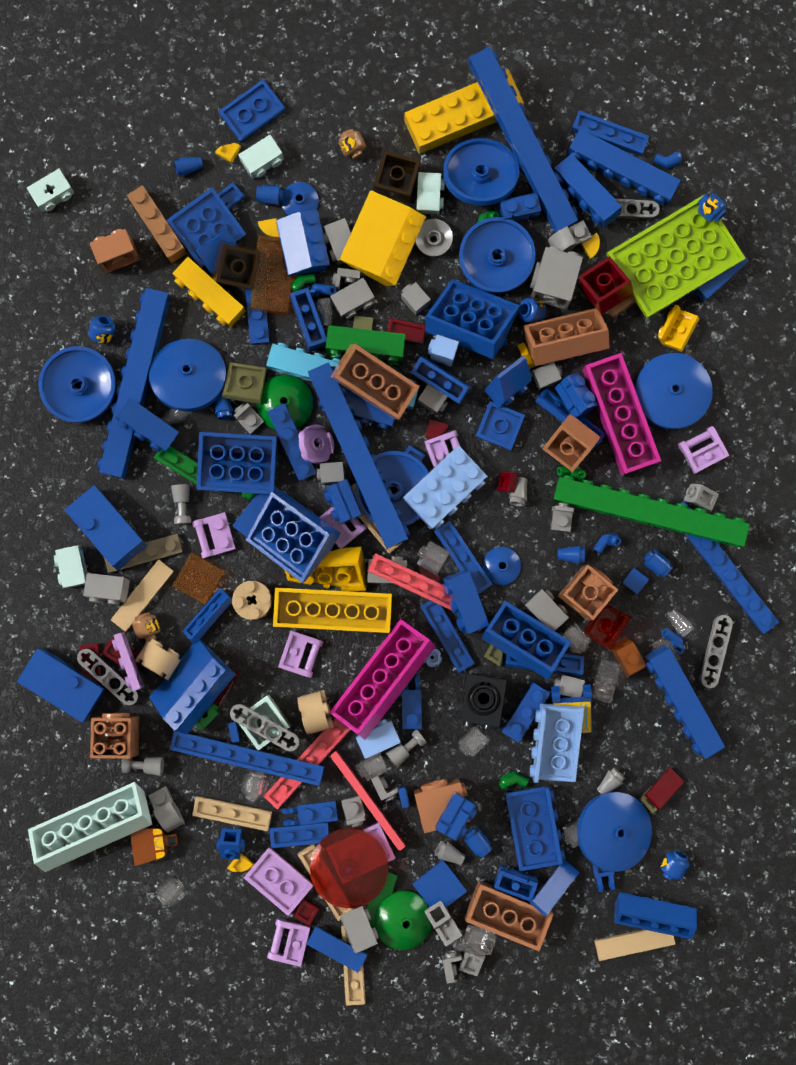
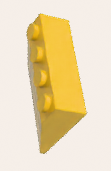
(382, 238)

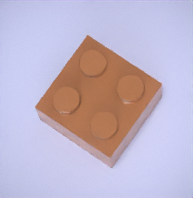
(114, 250)
(571, 443)

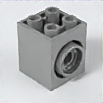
(556, 277)

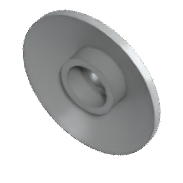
(438, 229)

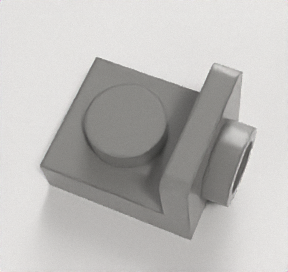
(348, 275)
(248, 418)
(701, 496)
(562, 517)
(380, 785)
(354, 811)
(471, 963)
(450, 969)

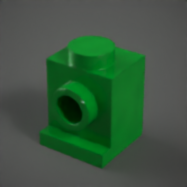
(212, 712)

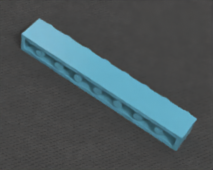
(298, 362)

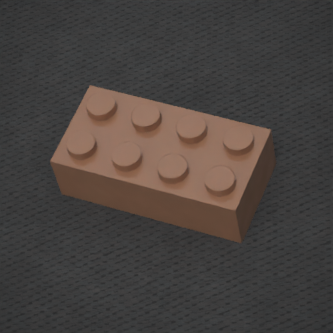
(566, 337)
(374, 381)
(507, 916)

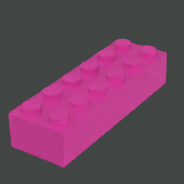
(621, 414)
(382, 679)

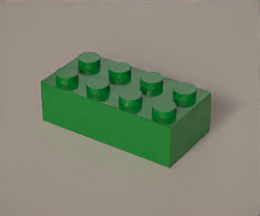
(383, 345)

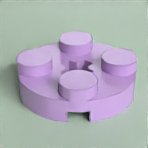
(307, 447)

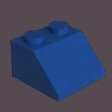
(510, 382)

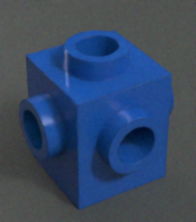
(230, 844)

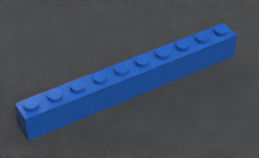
(522, 139)
(135, 380)
(358, 457)

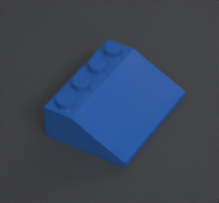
(472, 318)
(237, 462)
(292, 535)
(191, 687)

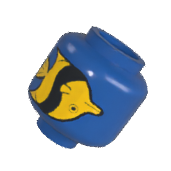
(712, 208)
(532, 310)
(101, 329)
(674, 865)

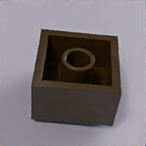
(397, 176)
(236, 265)

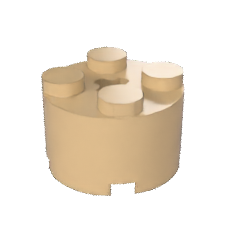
(241, 600)
(158, 659)
(315, 712)

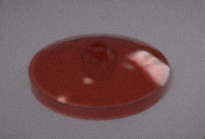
(349, 849)

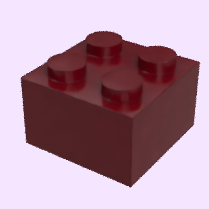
(605, 285)

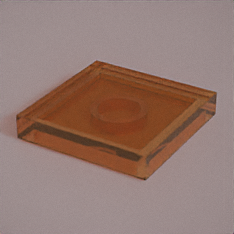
(198, 578)

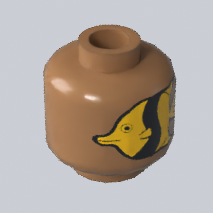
(352, 144)
(146, 626)

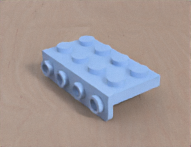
(445, 488)
(556, 742)

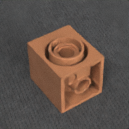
(588, 592)
(114, 736)
(433, 799)

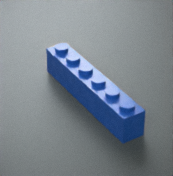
(623, 167)
(684, 701)

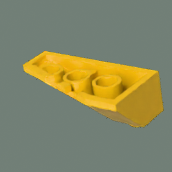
(340, 569)

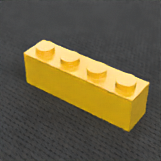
(209, 292)

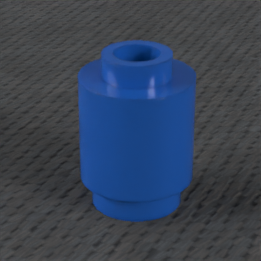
(269, 194)
(657, 563)
(477, 842)

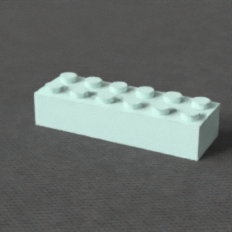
(89, 827)

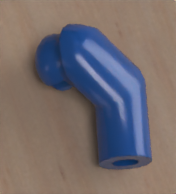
(669, 161)
(322, 289)
(607, 540)
(675, 640)

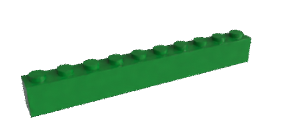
(652, 512)

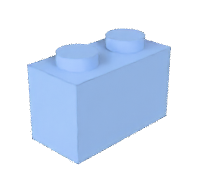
(443, 350)
(380, 739)

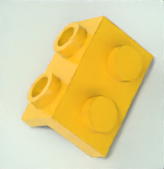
(677, 328)

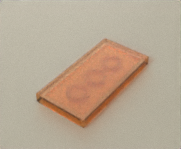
(271, 283)

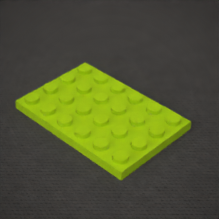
(675, 257)

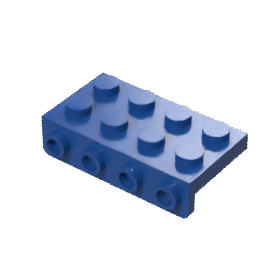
(534, 828)

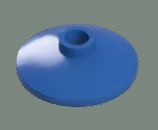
(309, 202)
(491, 565)

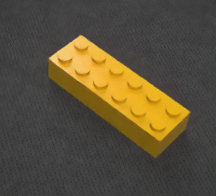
(451, 116)
(332, 610)

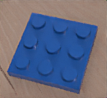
(203, 221)

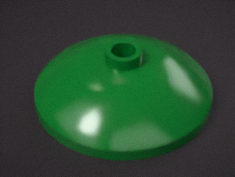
(297, 393)
(397, 909)

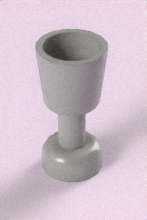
(181, 496)
(400, 753)
(150, 765)

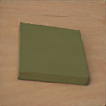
(244, 383)

